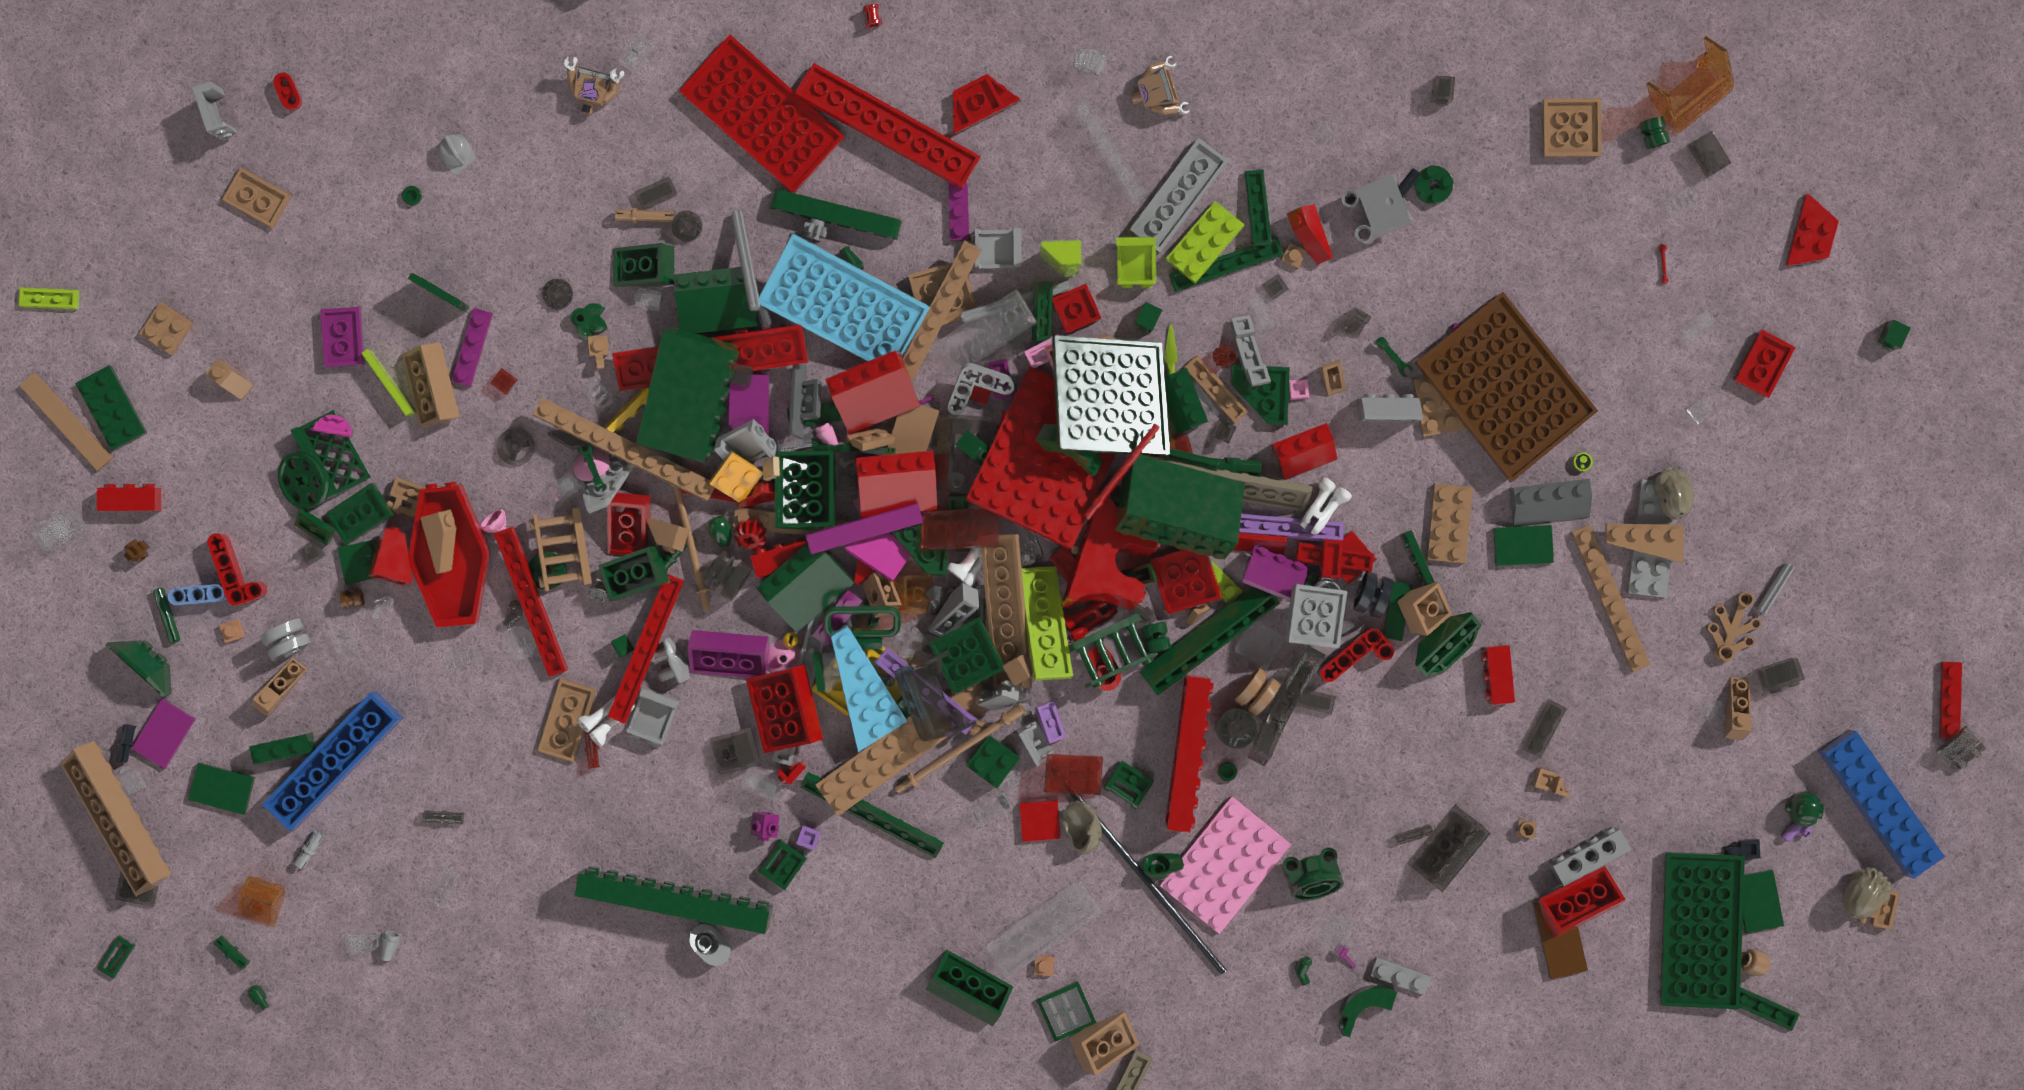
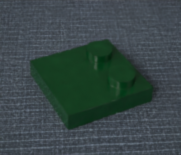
(356, 561)

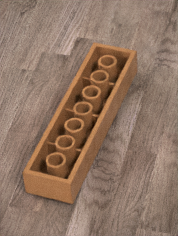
(115, 818)

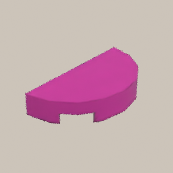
(333, 425)

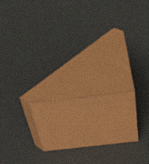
(1332, 377)

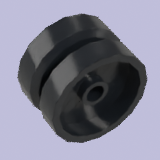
(1373, 594)

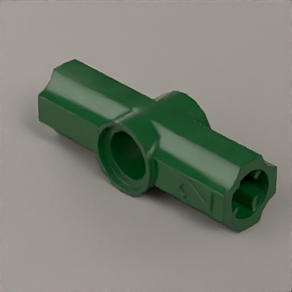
(1236, 465)

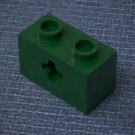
(973, 447)

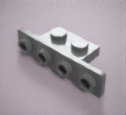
(804, 400)

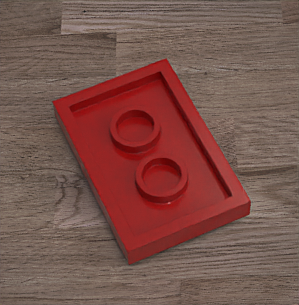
(1764, 363)

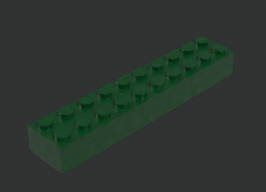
(674, 900)

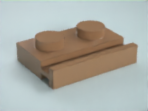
(870, 439)

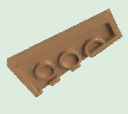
(1652, 539)

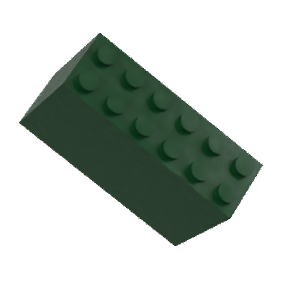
(687, 394)
(1180, 507)

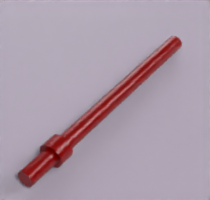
(1098, 501)

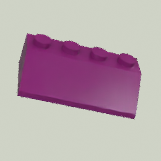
(728, 654)

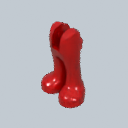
(1093, 609)

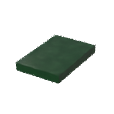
(438, 292)
(359, 513)
(1523, 545)
(221, 788)
(1761, 902)

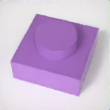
(808, 837)

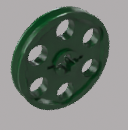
(303, 480)

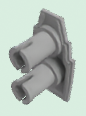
(678, 666)

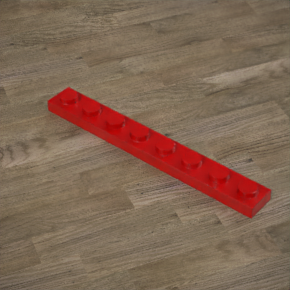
(531, 601)
(645, 650)

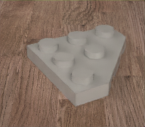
(612, 479)

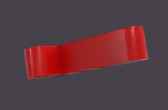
(232, 566)
(1352, 658)

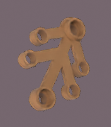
(1732, 629)

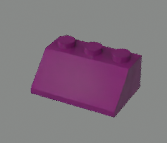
(1273, 572)

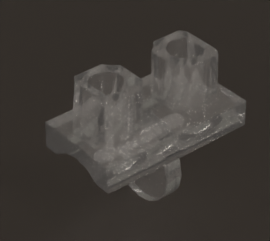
(904, 638)

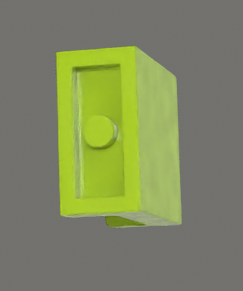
(1136, 261)

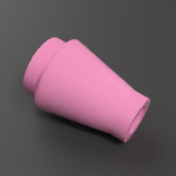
(826, 434)

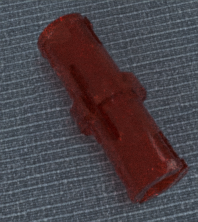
(592, 762)

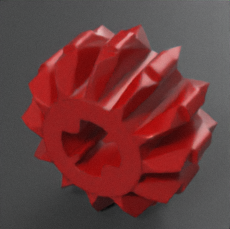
(750, 534)

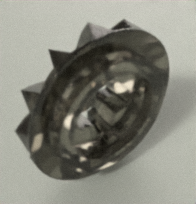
(677, 225)
(562, 301)

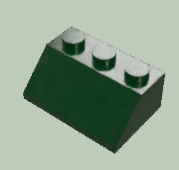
(1182, 403)

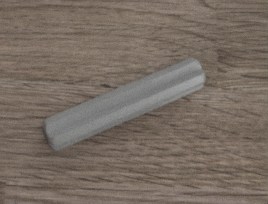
(1775, 588)

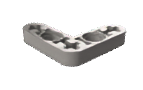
(971, 380)

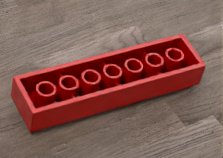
(1187, 753)

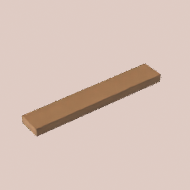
(66, 421)

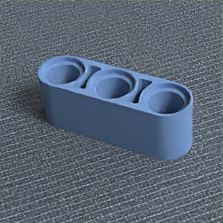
(189, 594)

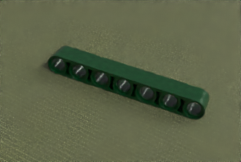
(835, 213)

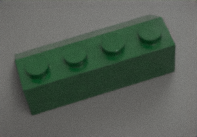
(969, 988)

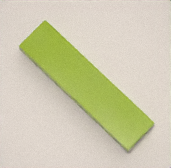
(388, 383)

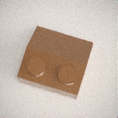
(1425, 608)

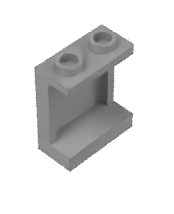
(205, 97)
(999, 248)
(747, 442)
(653, 717)

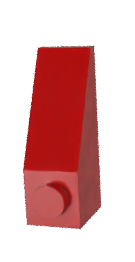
(1309, 231)

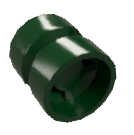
(1654, 132)
(1159, 643)

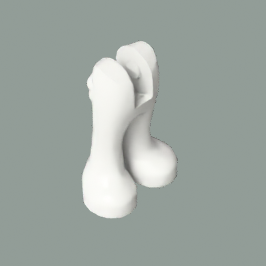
(1326, 488)
(968, 568)
(588, 723)

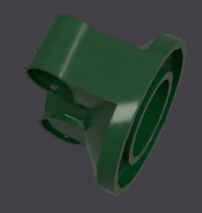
(1313, 876)

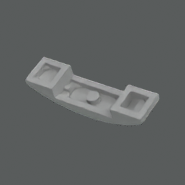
(1248, 351)

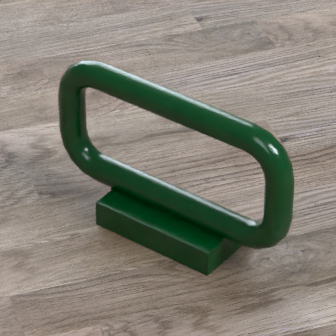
(866, 638)

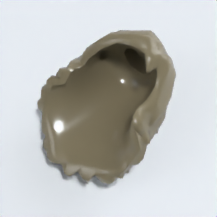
(1674, 492)
(1082, 827)
(1865, 893)

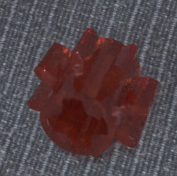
(1224, 355)

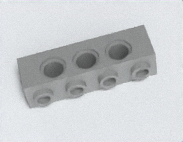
(1617, 847)

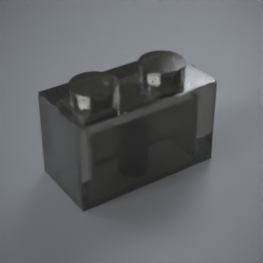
(1780, 674)

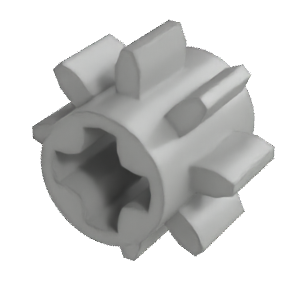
(815, 229)

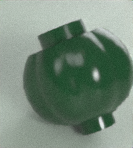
(1804, 809)

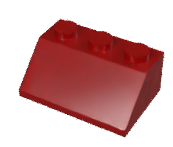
(1305, 451)

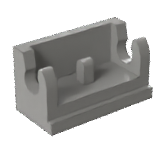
(1000, 697)
(1035, 742)

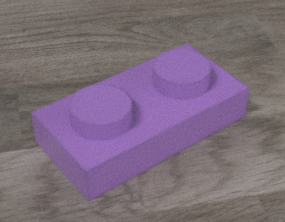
(1050, 722)

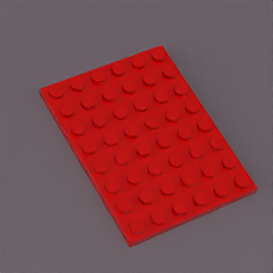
(1032, 485)

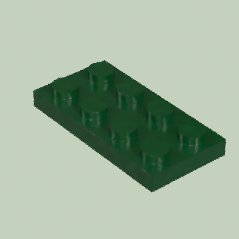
(111, 408)

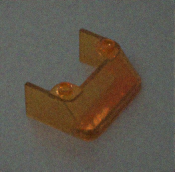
(1699, 91)

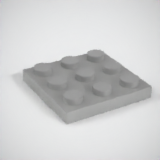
(1316, 616)

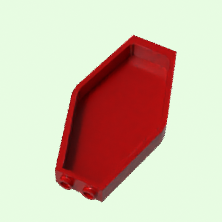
(454, 595)

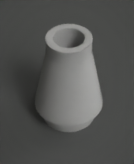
(389, 944)

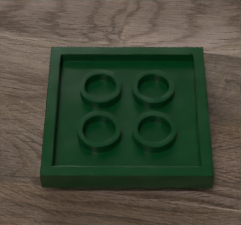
(970, 655)

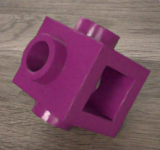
(764, 825)

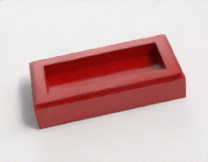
(1331, 559)

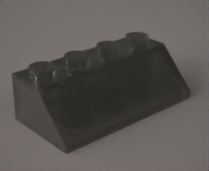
(1449, 848)

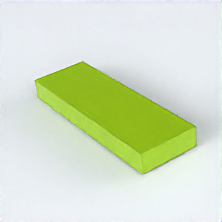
(48, 298)

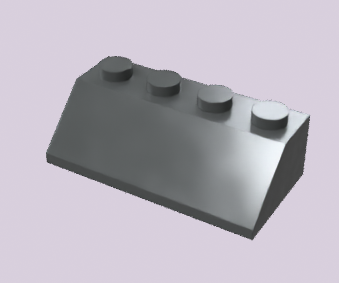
(1551, 502)

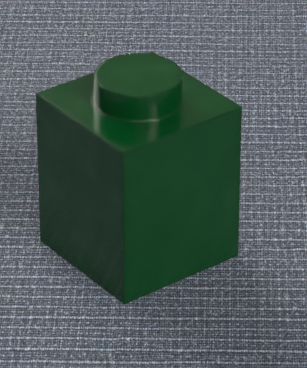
(1148, 317)
(1893, 335)

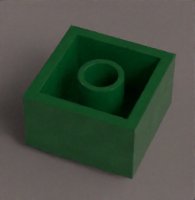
(993, 761)

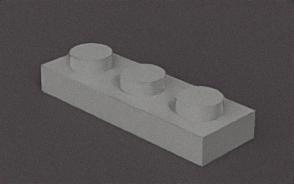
(1400, 976)

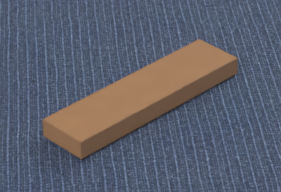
(1216, 389)

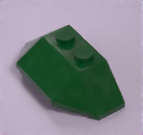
(1446, 644)
(145, 663)

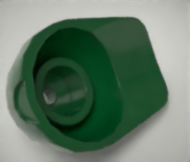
(1168, 864)

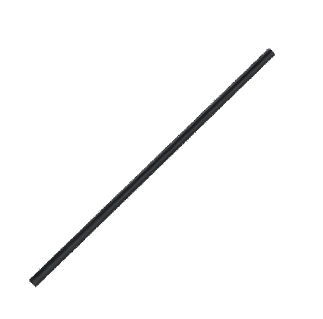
(1158, 894)

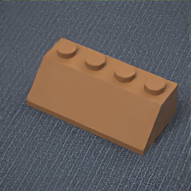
(430, 384)

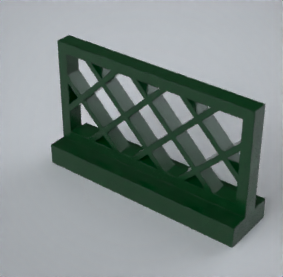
(305, 445)

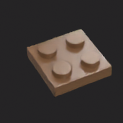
(166, 328)

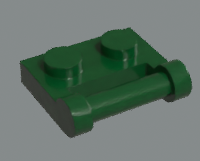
(1132, 779)
(788, 867)

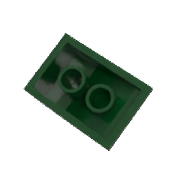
(643, 265)

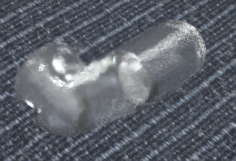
(380, 604)

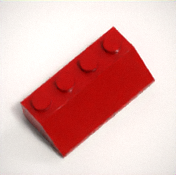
(1580, 902)

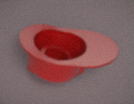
(762, 492)
(1111, 682)

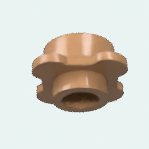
(1530, 833)

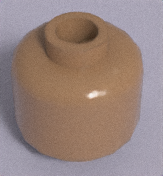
(1755, 962)

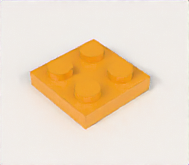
(736, 477)

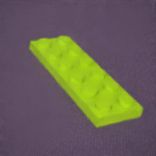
(1046, 624)

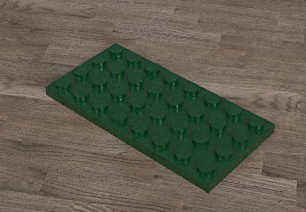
(1702, 930)

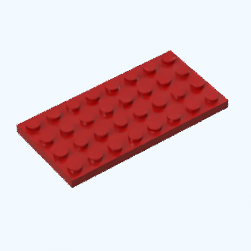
(761, 114)

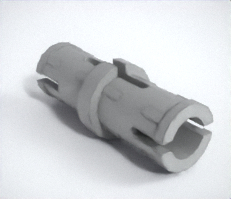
(309, 849)

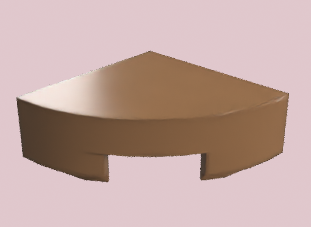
(1197, 614)

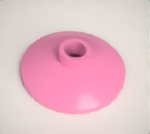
(581, 467)
(777, 649)

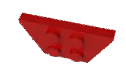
(979, 101)
(1813, 233)

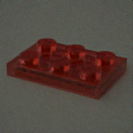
(1073, 774)

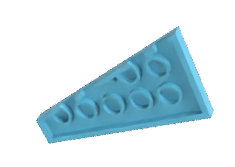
(867, 698)

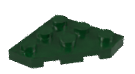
(1267, 399)
(930, 561)

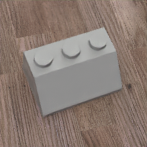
(1389, 408)

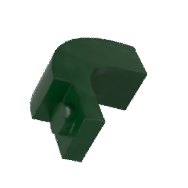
(1088, 460)
(1361, 999)

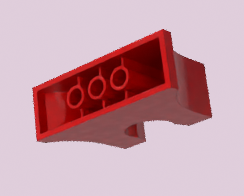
(1095, 569)

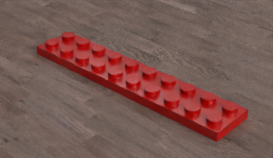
(887, 126)
(756, 349)

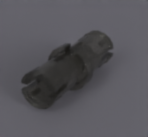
(443, 817)

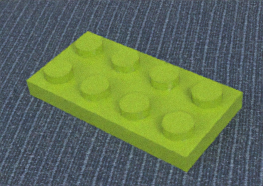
(1205, 242)

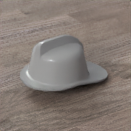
(455, 152)
(709, 945)

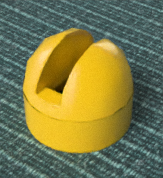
(786, 640)

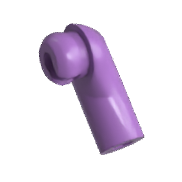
(1794, 830)

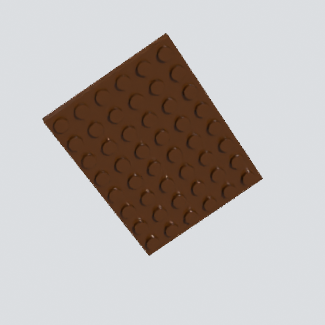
(1506, 387)

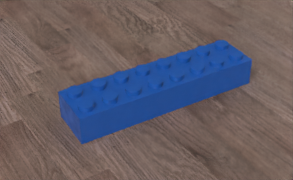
(333, 761)
(1881, 804)

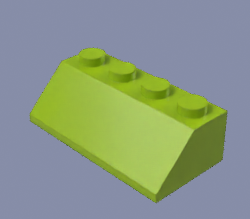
(1062, 256)

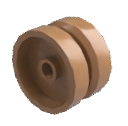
(1257, 692)

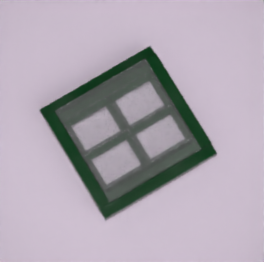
(1066, 1011)

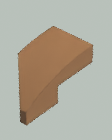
(1549, 781)

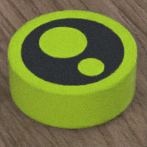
(1582, 461)

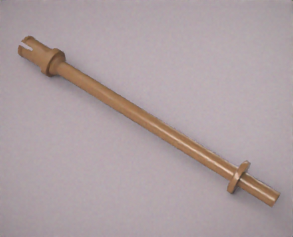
(702, 591)
(1006, 719)

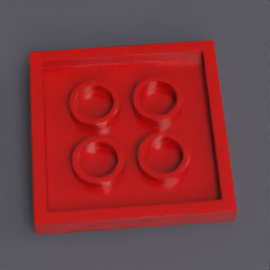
(1185, 580)

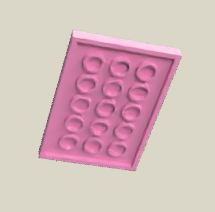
(1226, 864)

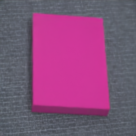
(881, 554)

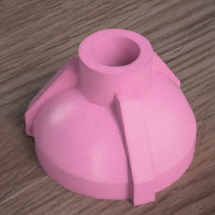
(494, 522)

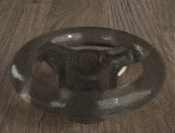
(509, 443)

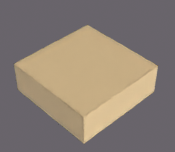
(771, 468)

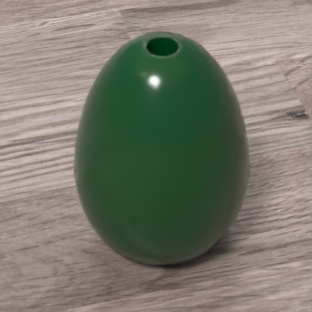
(720, 531)

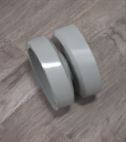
(286, 641)

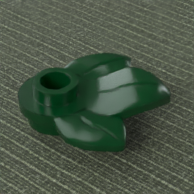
(592, 321)

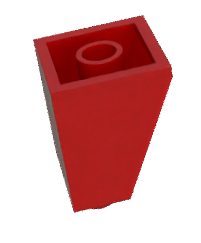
(391, 558)

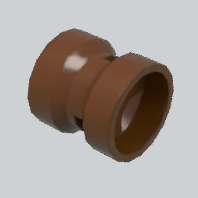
(352, 599)

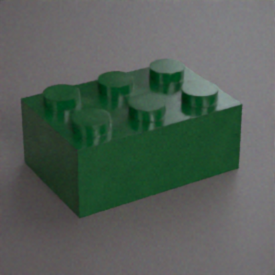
(634, 573)

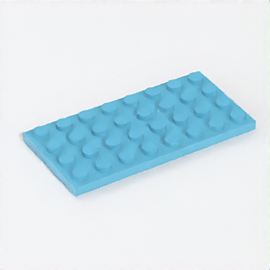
(841, 301)

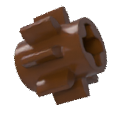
(136, 551)

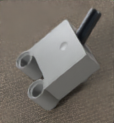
(1383, 204)

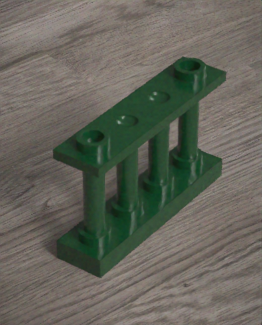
(1113, 632)

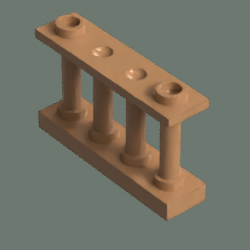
(576, 537)

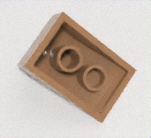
(1104, 1043)

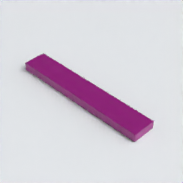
(864, 528)

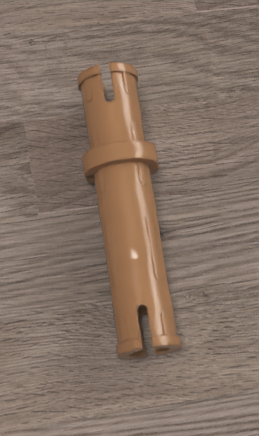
(644, 216)

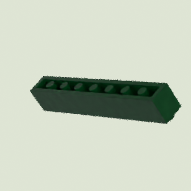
(1208, 638)

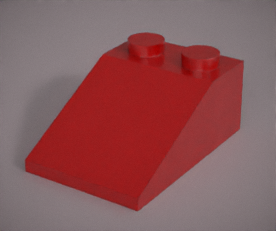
(628, 523)

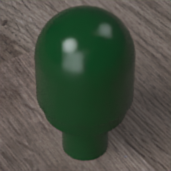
(257, 996)

